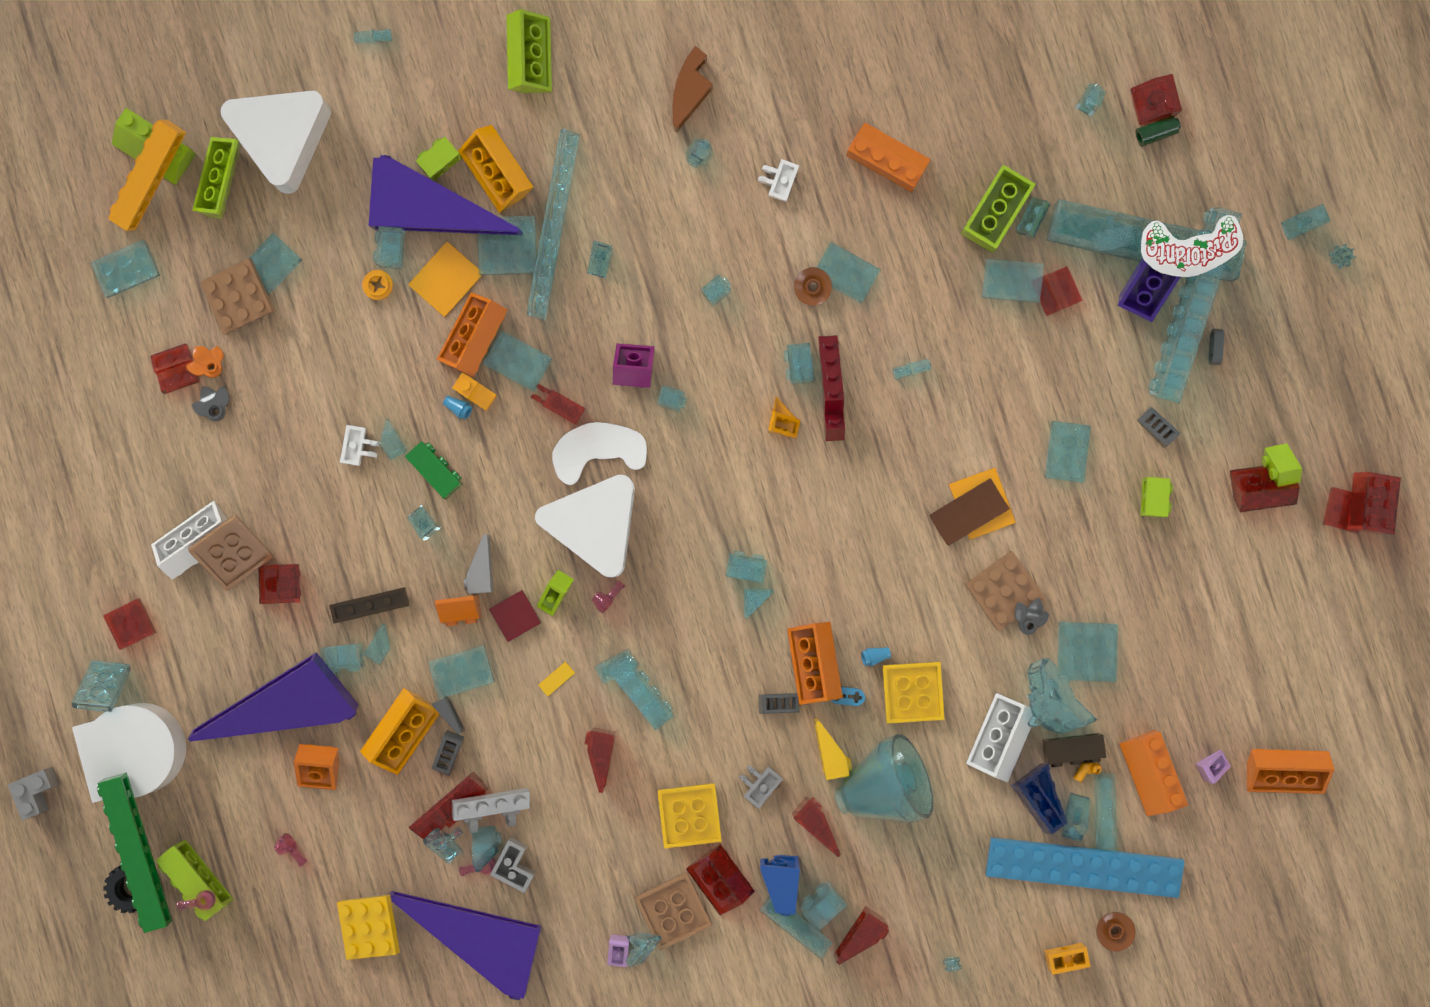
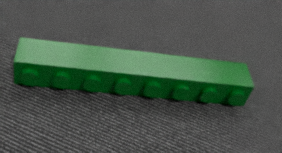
(134, 852)

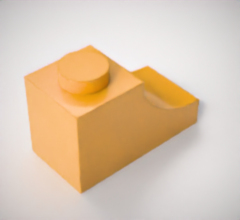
(474, 391)

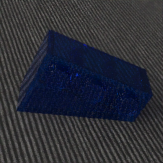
(1040, 798)

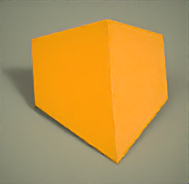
(783, 421)

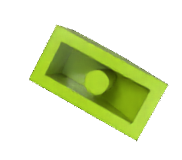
(555, 592)

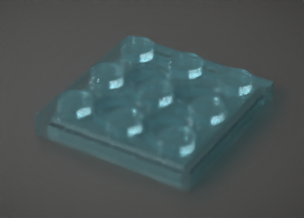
(509, 252)
(1088, 651)

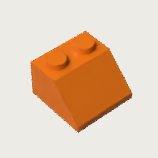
(458, 609)
(317, 766)

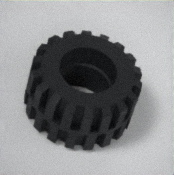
(116, 892)

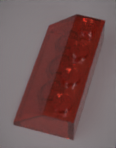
(441, 813)

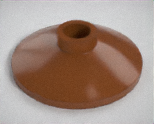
(805, 293)
(1122, 938)

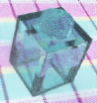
(716, 289)
(671, 398)

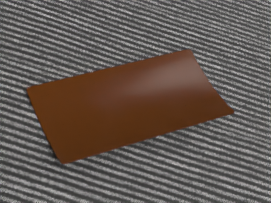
(969, 512)

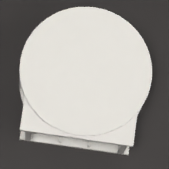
(132, 740)

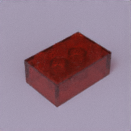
(1374, 503)

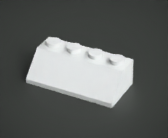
(172, 548)
(1001, 738)

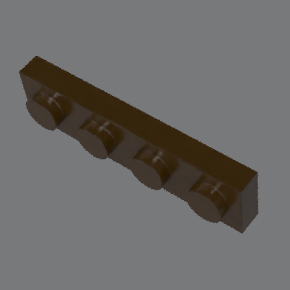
(369, 605)

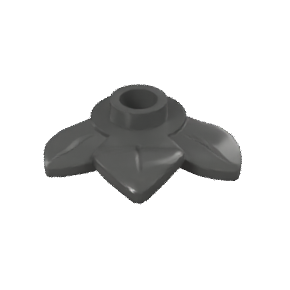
(210, 401)
(1032, 614)

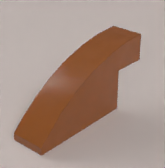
(690, 88)

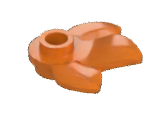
(204, 359)

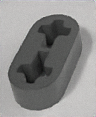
(1216, 346)

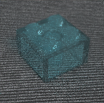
(823, 905)

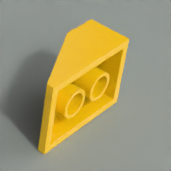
(833, 760)

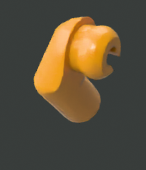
(1087, 768)

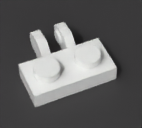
(783, 179)
(354, 444)

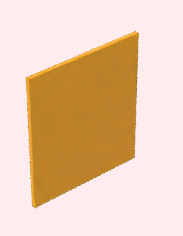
(445, 279)
(963, 486)

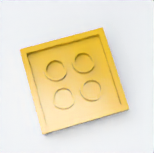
(913, 692)
(689, 815)
(368, 927)

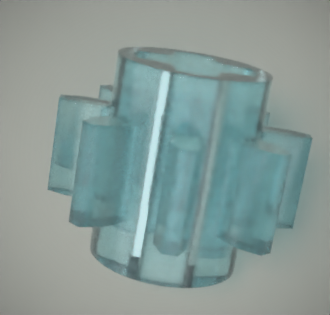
(1336, 256)

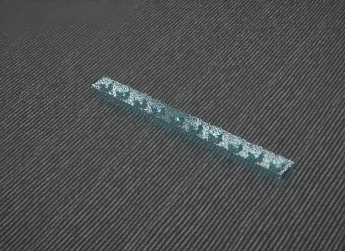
(553, 224)

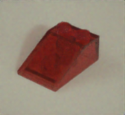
(599, 750)
(813, 820)
(862, 935)

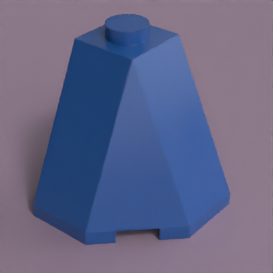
(782, 880)

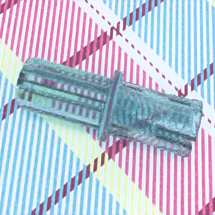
(372, 36)
(911, 369)

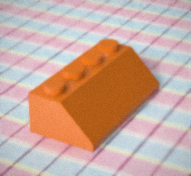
(888, 157)
(472, 334)
(814, 663)
(1289, 771)
(1153, 773)

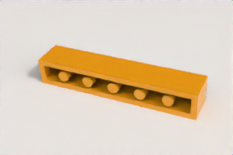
(146, 174)

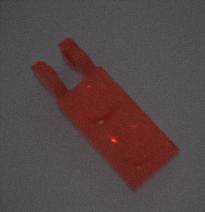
(560, 405)

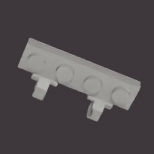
(506, 803)

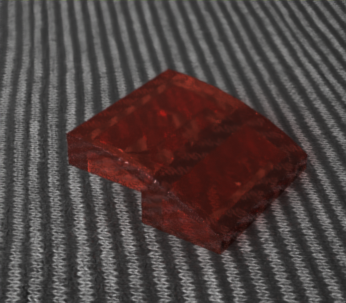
(1058, 291)
(172, 370)
(1338, 509)

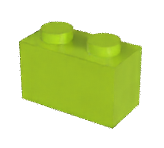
(438, 158)
(1282, 465)
(1156, 497)

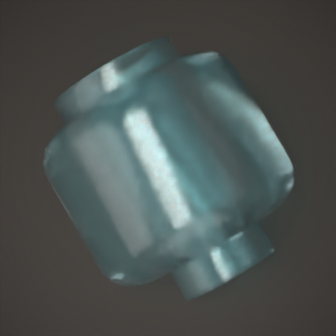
(699, 153)

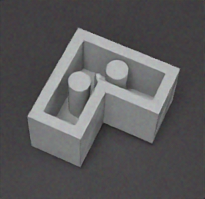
(28, 792)
(510, 870)

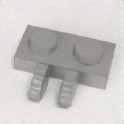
(762, 786)

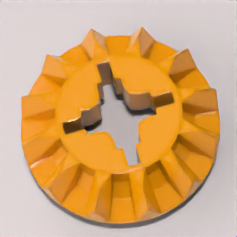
(375, 276)

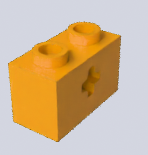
(1067, 958)

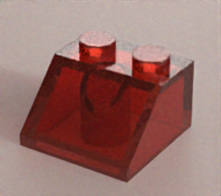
(1156, 99)
(279, 584)

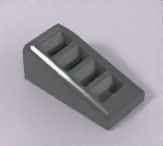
(1163, 422)
(763, 708)
(448, 712)
(455, 738)

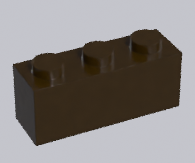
(1074, 749)

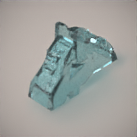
(1053, 700)

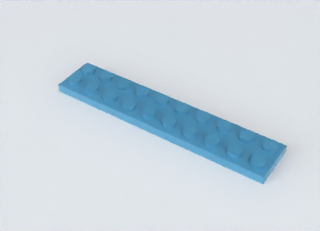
(1084, 867)

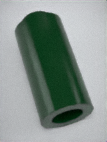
(1157, 130)

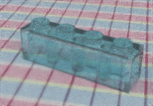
(639, 690)

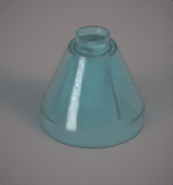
(888, 784)

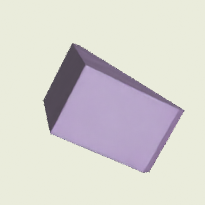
(1213, 767)
(618, 950)

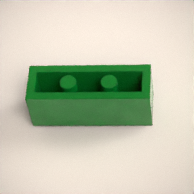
(434, 469)

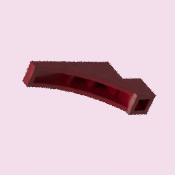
(832, 388)

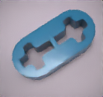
(849, 701)

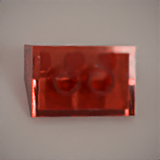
(1256, 491)
(720, 880)

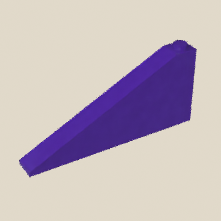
(418, 204)
(295, 699)
(489, 943)

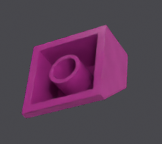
(633, 365)

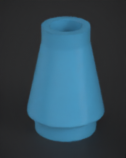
(458, 407)
(873, 656)

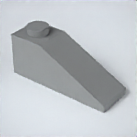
(480, 572)

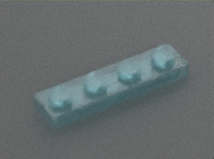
(1105, 811)
(798, 929)

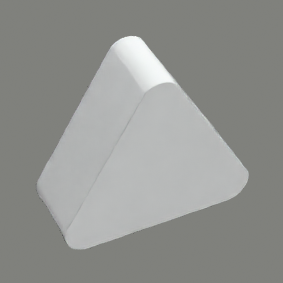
(279, 133)
(594, 523)

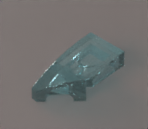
(391, 442)
(379, 646)

